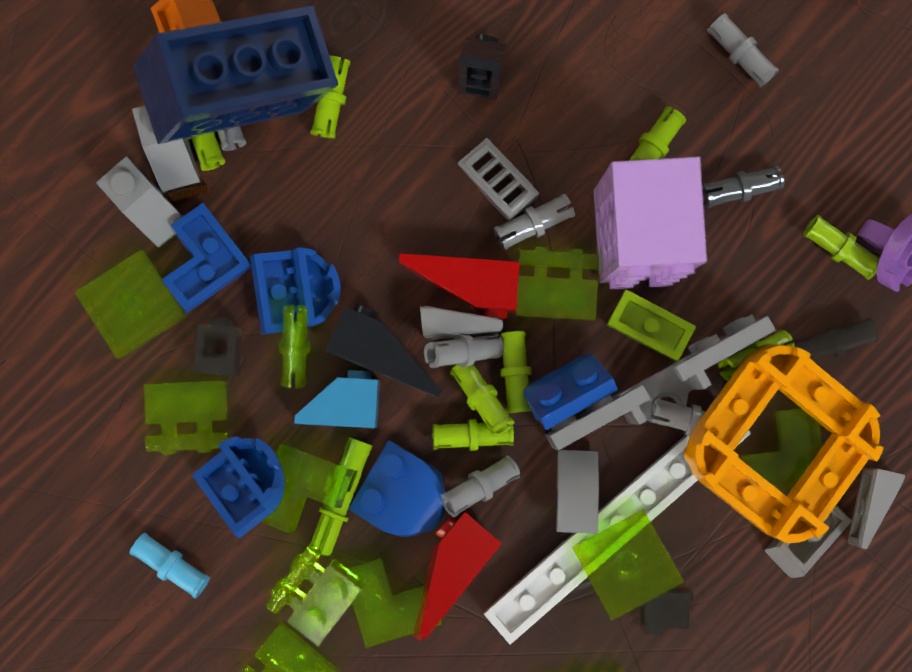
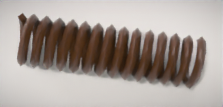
(188, 189)

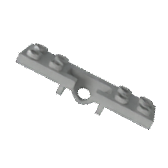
(672, 382)

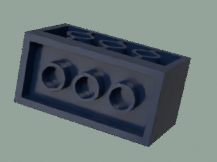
(234, 73)

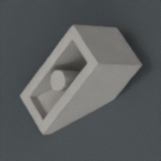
(171, 161)
(140, 201)

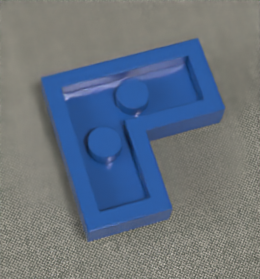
(214, 259)

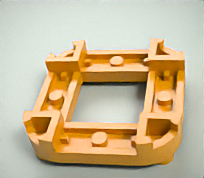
(827, 477)

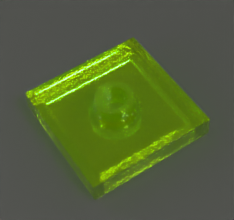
(130, 304)
(627, 565)

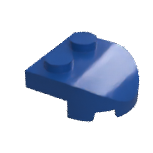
(295, 280)
(568, 390)
(243, 482)
(401, 494)

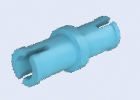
(169, 565)

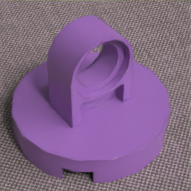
(894, 249)

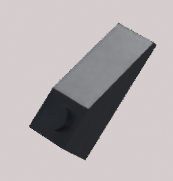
(481, 66)
(373, 346)

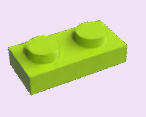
(651, 325)

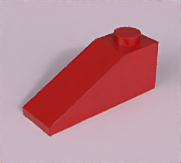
(476, 282)
(453, 565)

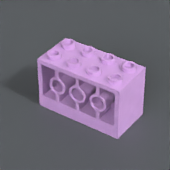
(649, 222)

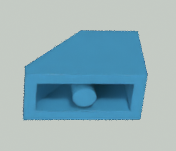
(344, 403)

